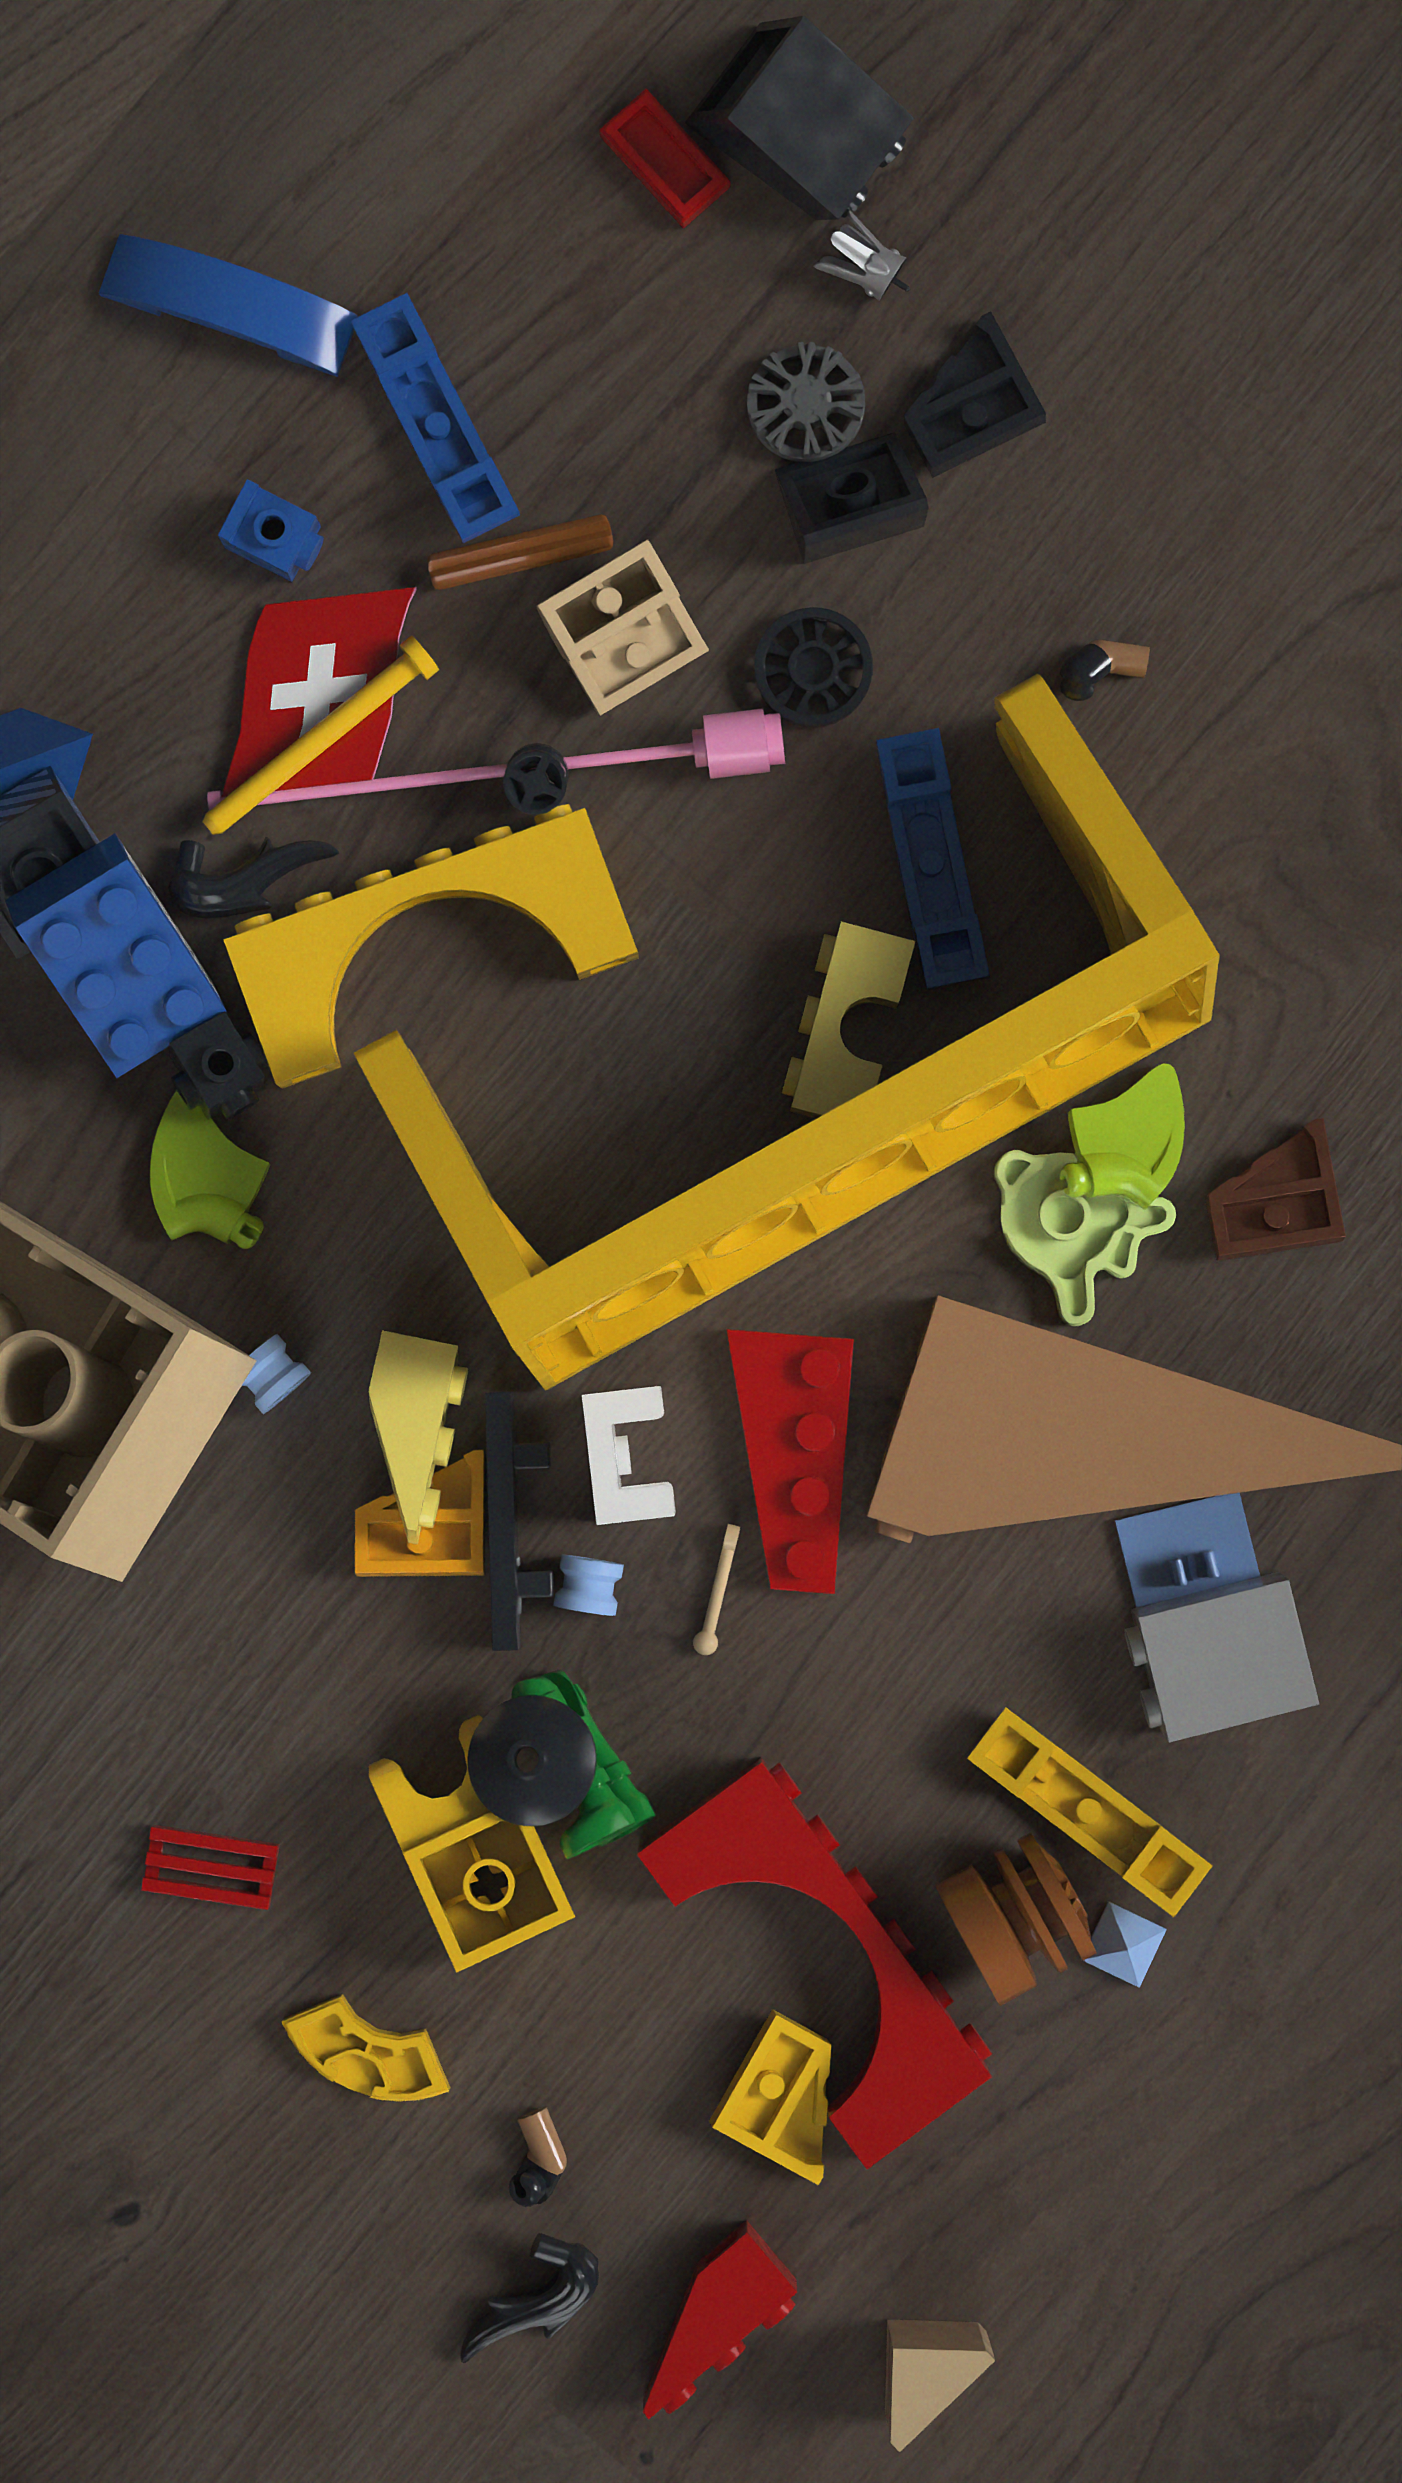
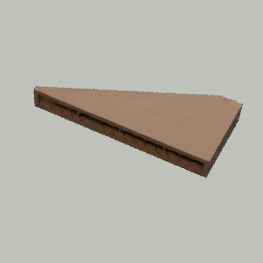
(1047, 1427)

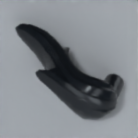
(242, 888)
(545, 2306)

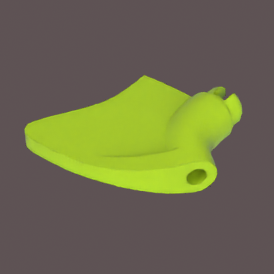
(1129, 1141)
(203, 1178)

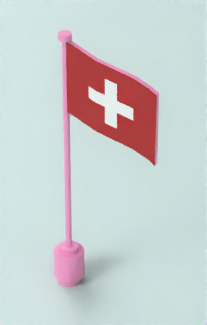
(326, 649)

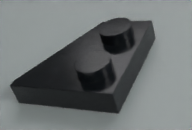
(974, 403)

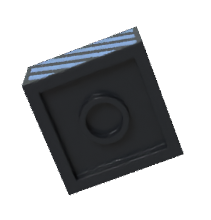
(37, 835)

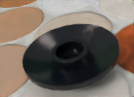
(564, 1765)

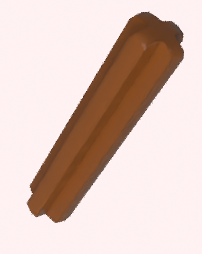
(520, 552)

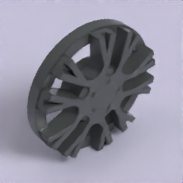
(806, 402)

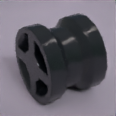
(531, 790)

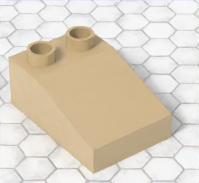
(97, 1400)

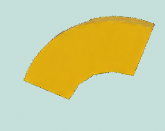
(364, 2057)

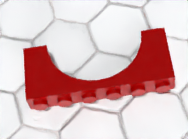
(918, 2052)

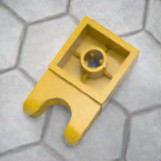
(449, 1842)

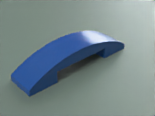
(229, 300)
(434, 418)
(931, 859)

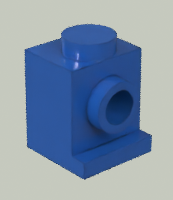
(283, 556)

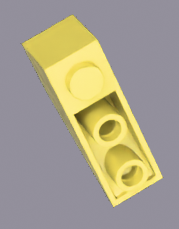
(409, 1406)

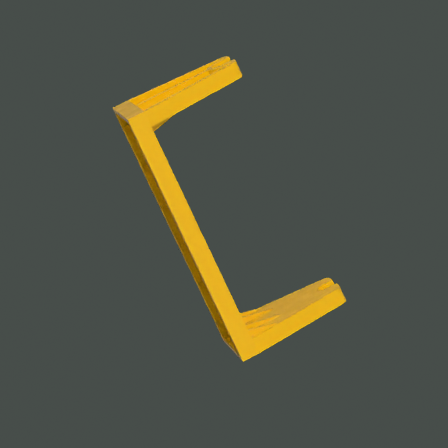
(879, 1142)

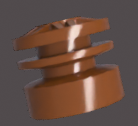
(1016, 1918)

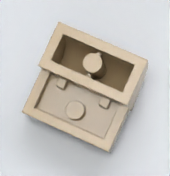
(622, 627)

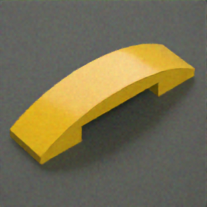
(1090, 1811)

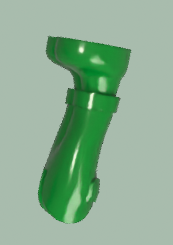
(613, 1803)

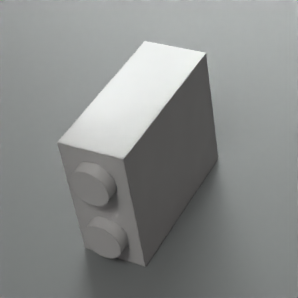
(1221, 1657)

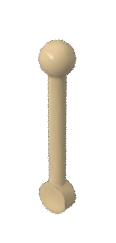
(706, 1640)

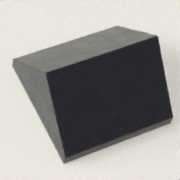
(852, 498)

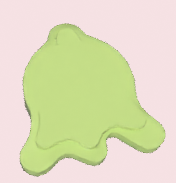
(1071, 1236)

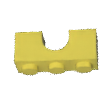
(859, 970)

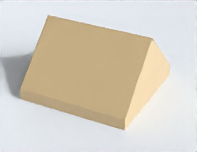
(928, 2370)

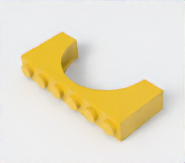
(297, 963)

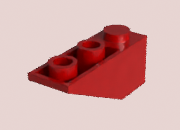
(726, 2299)

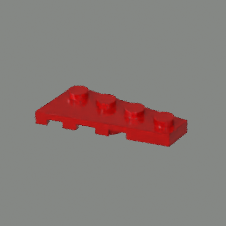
(795, 1434)

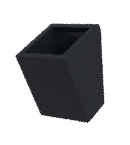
(802, 118)

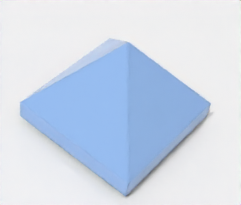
(1124, 1943)

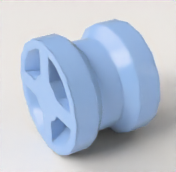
(273, 1374)
(588, 1585)

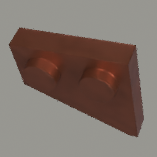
(1279, 1201)

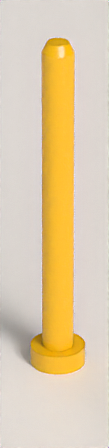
(322, 735)

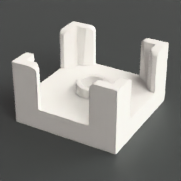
(611, 1456)

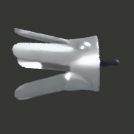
(876, 263)

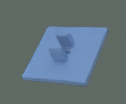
(1187, 1548)

